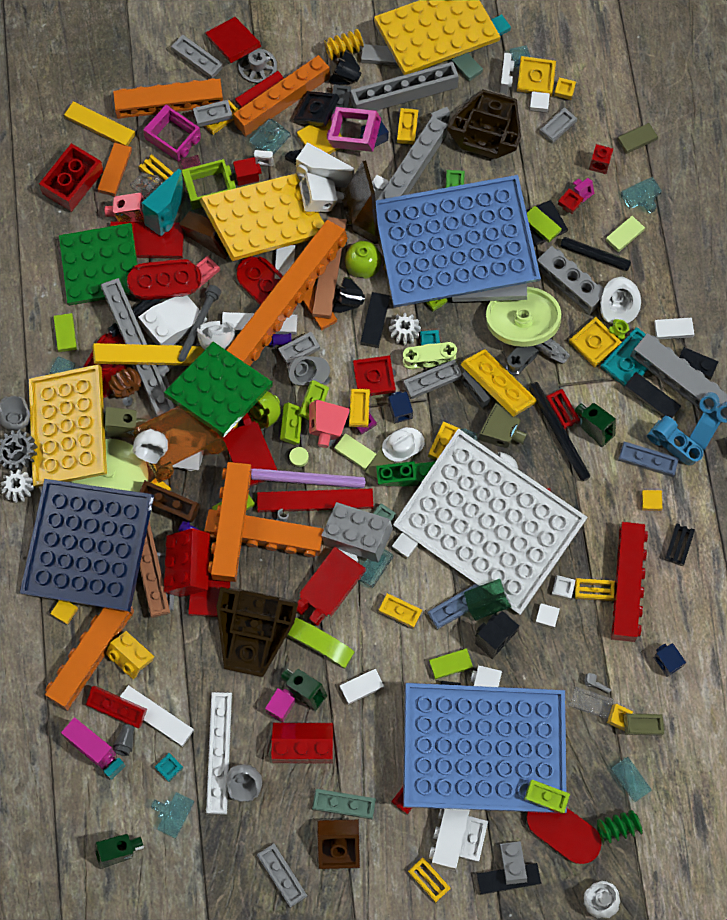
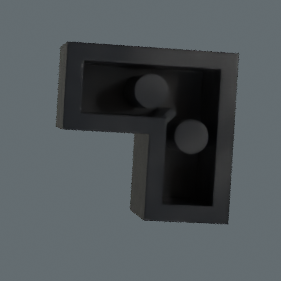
(496, 633)

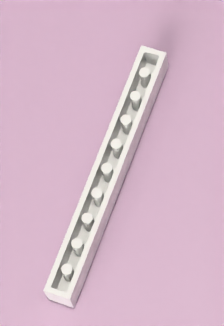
(454, 821)

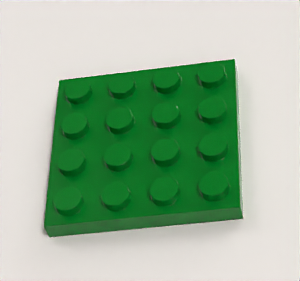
(96, 258)
(218, 389)

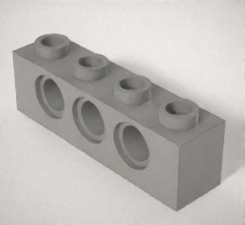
(572, 289)

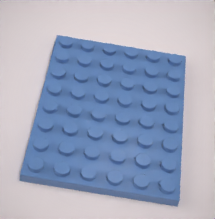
(456, 241)
(481, 746)

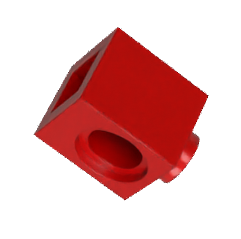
(601, 159)

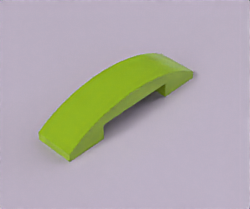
(321, 642)

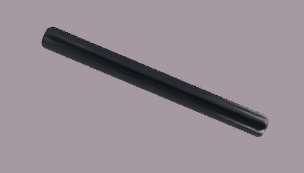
(559, 431)

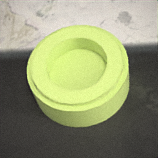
(299, 457)

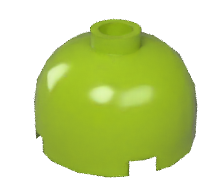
(363, 259)
(266, 410)

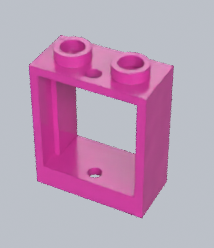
(160, 121)
(370, 134)
(89, 743)

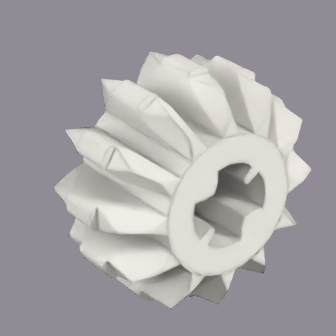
(405, 323)
(16, 493)

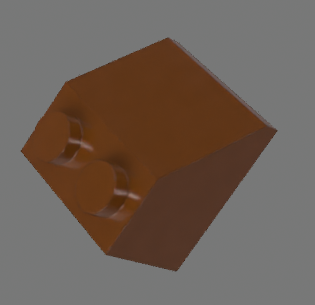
(338, 844)

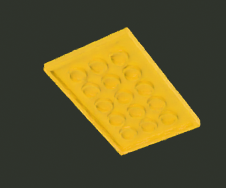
(435, 31)
(261, 217)
(68, 425)

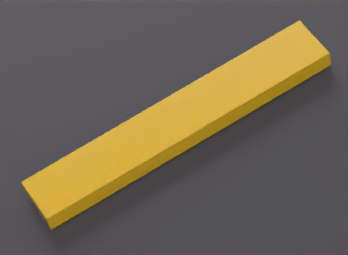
(143, 354)

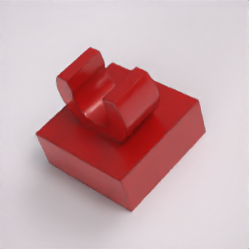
(570, 201)

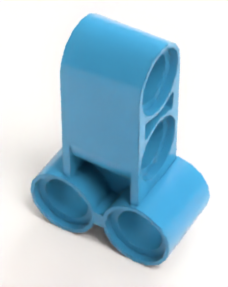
(709, 420)
(664, 434)

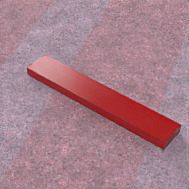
(314, 500)

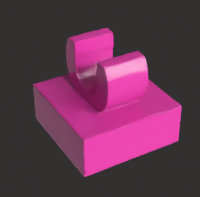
(584, 189)

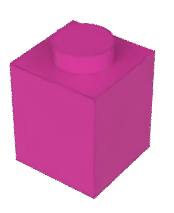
(280, 704)

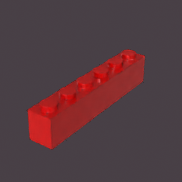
(628, 582)

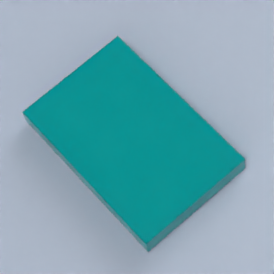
(620, 363)

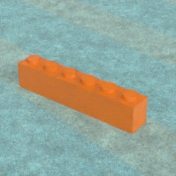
(281, 95)
(178, 96)
(231, 522)
(274, 535)
(86, 657)

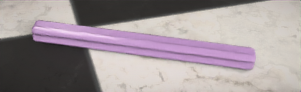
(308, 478)

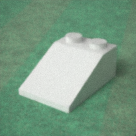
(320, 163)
(170, 320)

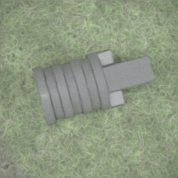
(557, 352)

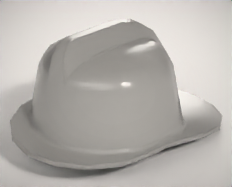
(308, 368)

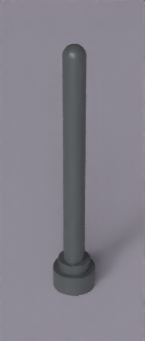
(212, 294)

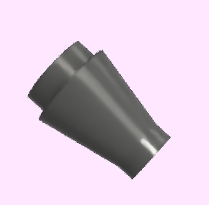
(124, 741)

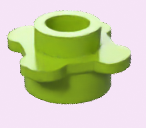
(619, 328)

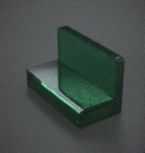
(487, 599)

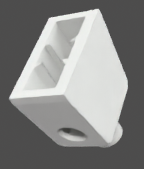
(319, 193)

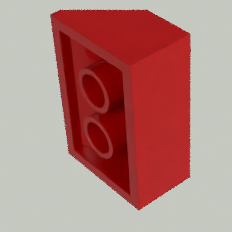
(302, 743)

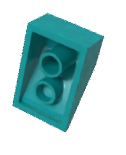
(163, 204)

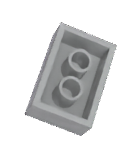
(357, 532)

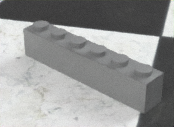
(405, 88)
(416, 159)
(676, 372)

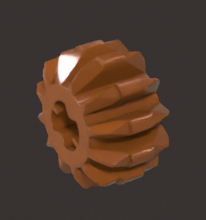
(125, 383)

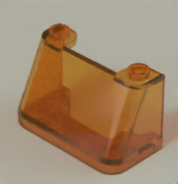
(185, 438)

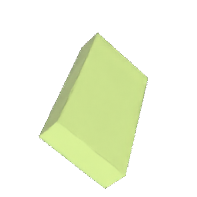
(625, 234)
(355, 452)

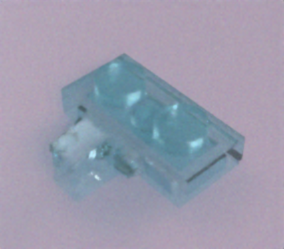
(642, 194)
(173, 814)

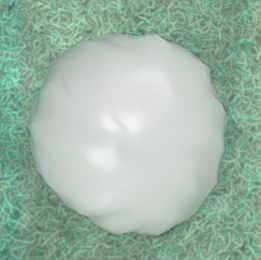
(150, 446)
(602, 900)

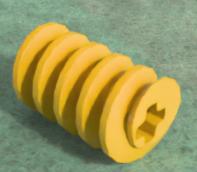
(343, 43)

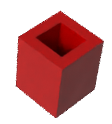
(247, 171)

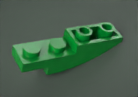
(403, 473)

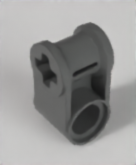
(520, 359)

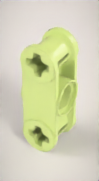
(429, 355)

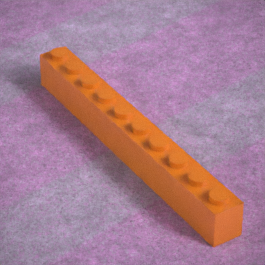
(288, 293)

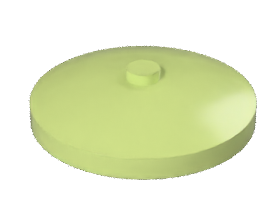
(524, 321)
(124, 468)

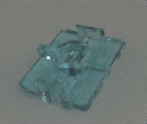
(270, 127)

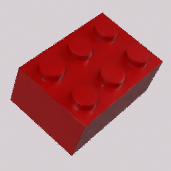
(71, 177)
(187, 562)

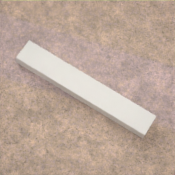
(219, 753)

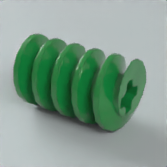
(619, 826)

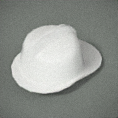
(403, 444)

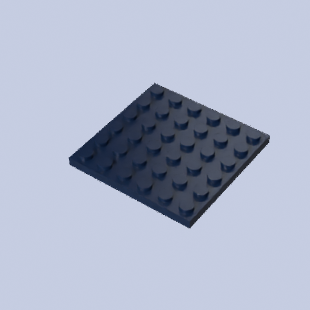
(87, 544)

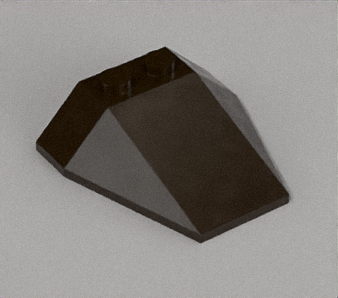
(487, 125)
(361, 205)
(252, 628)

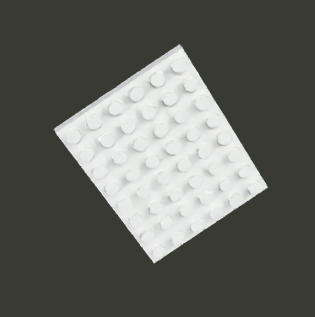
(490, 520)

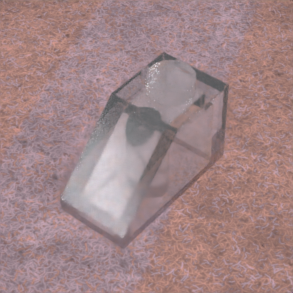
(146, 184)

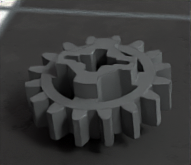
(16, 450)

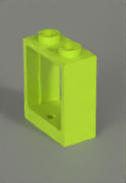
(203, 171)

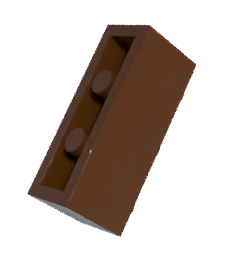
(171, 501)

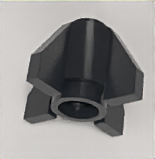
(346, 71)
(349, 296)

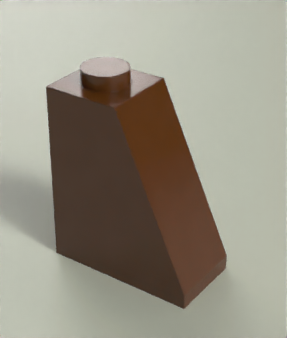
(202, 231)

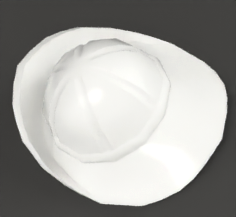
(620, 300)

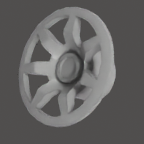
(257, 62)

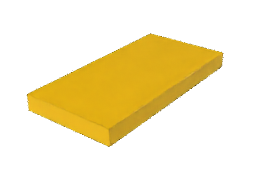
(498, 382)

